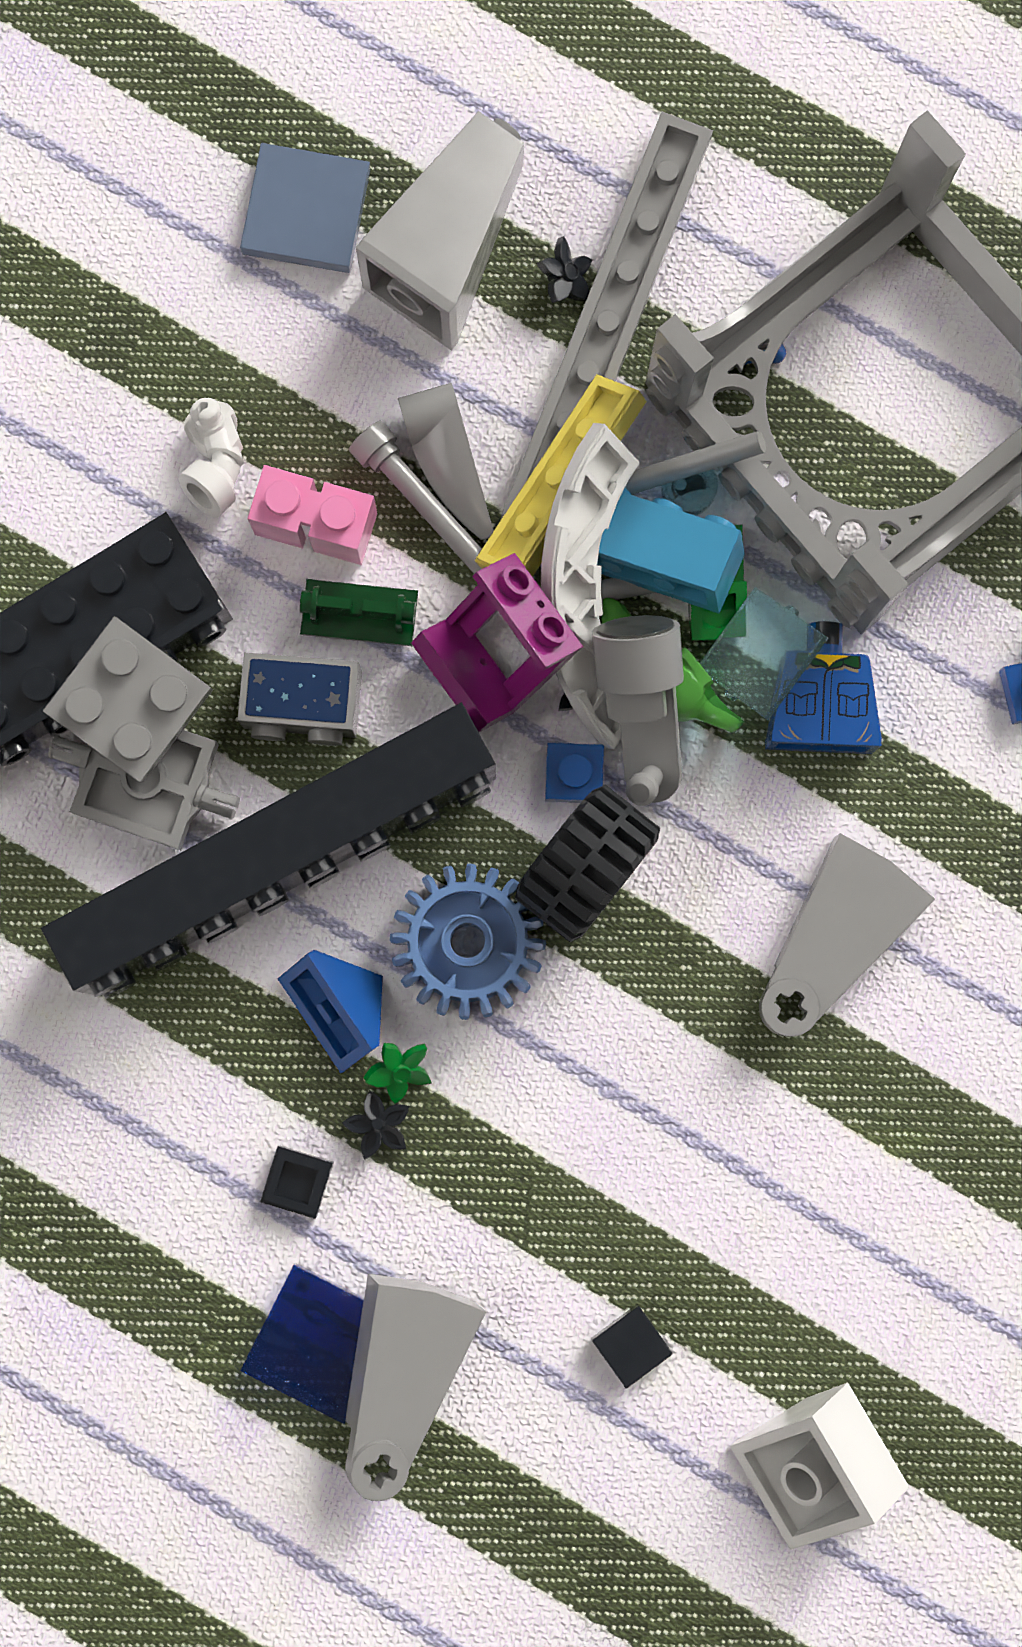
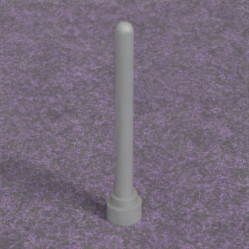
(378, 450)

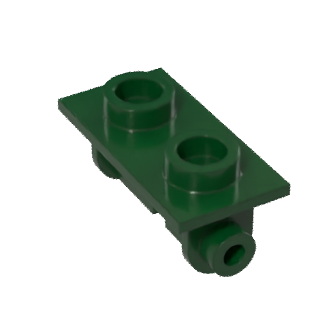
(358, 612)

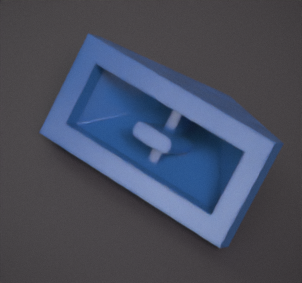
(337, 1004)

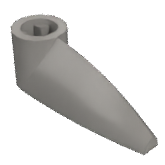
(445, 455)

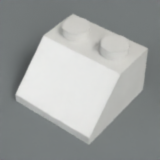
(821, 1468)

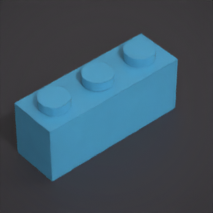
(671, 551)

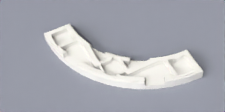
(571, 569)

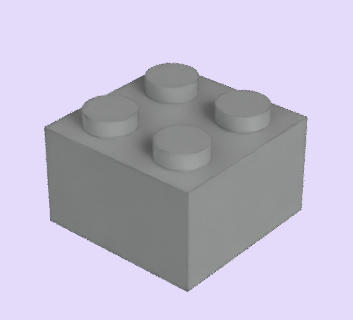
(128, 700)

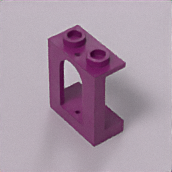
(465, 665)

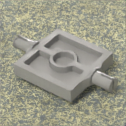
(150, 809)

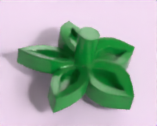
(398, 1070)

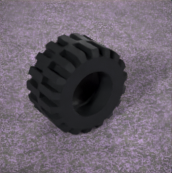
(587, 862)

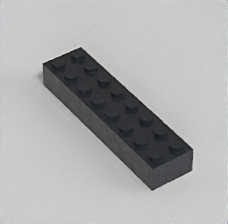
(271, 853)

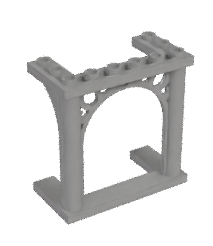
(695, 367)

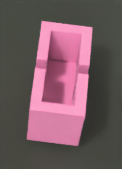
(337, 516)

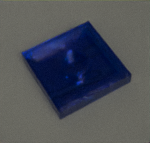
(309, 1342)

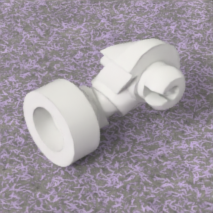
(214, 432)

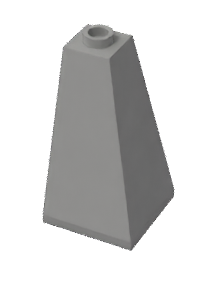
(441, 231)

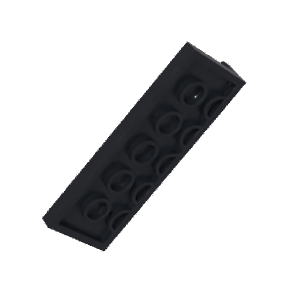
(142, 580)

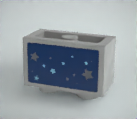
(299, 697)

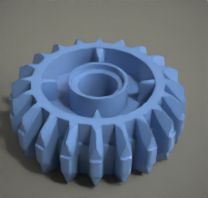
(460, 977)

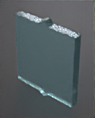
(762, 653)

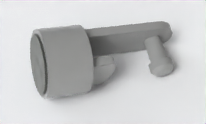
(639, 670)

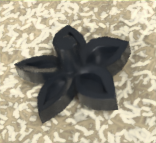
(565, 273)
(378, 1125)

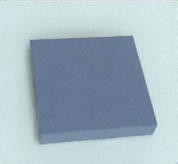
(305, 208)

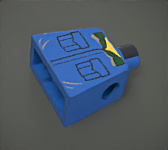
(829, 704)

